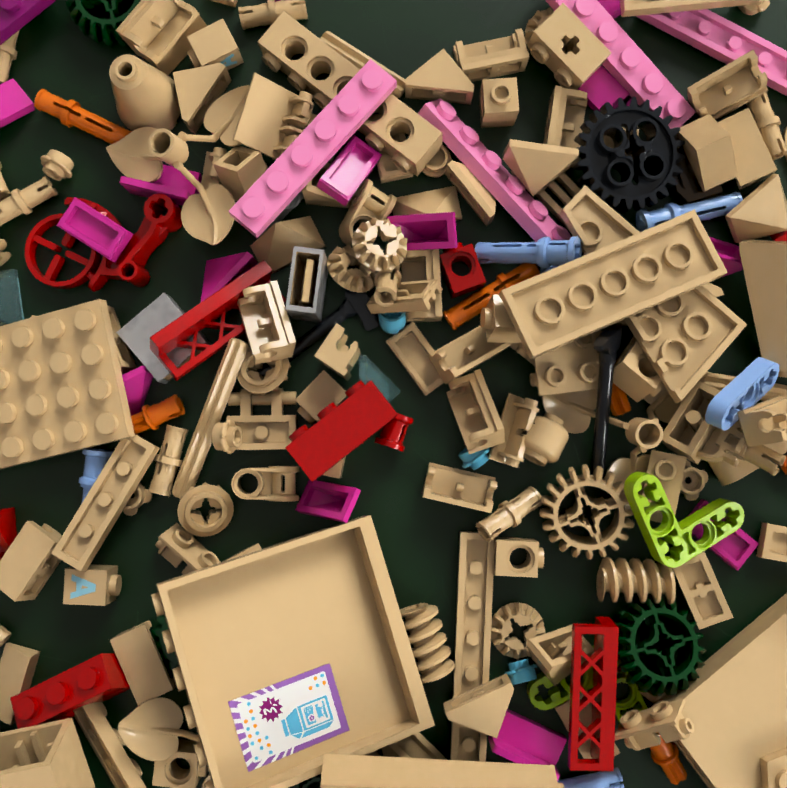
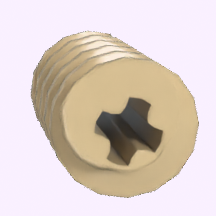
(635, 578)
(427, 641)

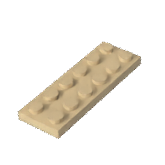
(612, 284)

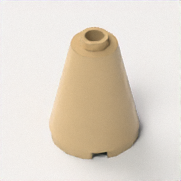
(143, 94)

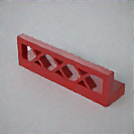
(202, 317)
(602, 696)

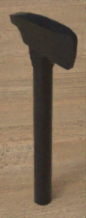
(353, 305)
(606, 345)

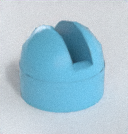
(392, 322)

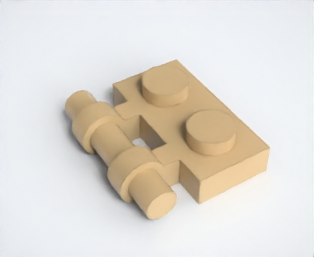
(264, 431)

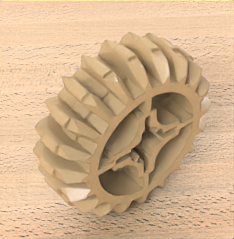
(571, 517)

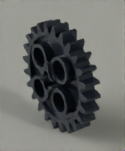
(657, 150)

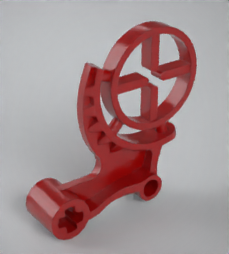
(130, 263)

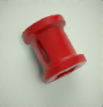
(394, 432)

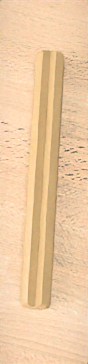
(210, 415)

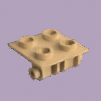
(272, 117)
(568, 368)

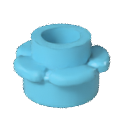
(475, 459)
(521, 672)

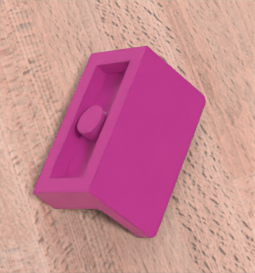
(171, 183)
(527, 741)

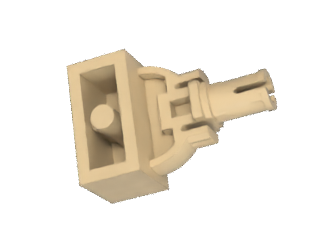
(697, 440)

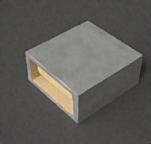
(307, 284)
(147, 323)

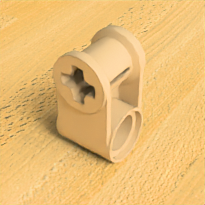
(365, 205)
(269, 483)

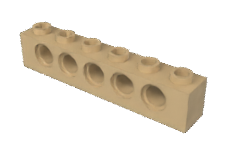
(288, 37)

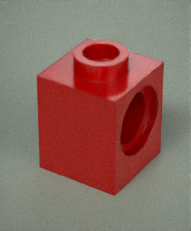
(465, 284)

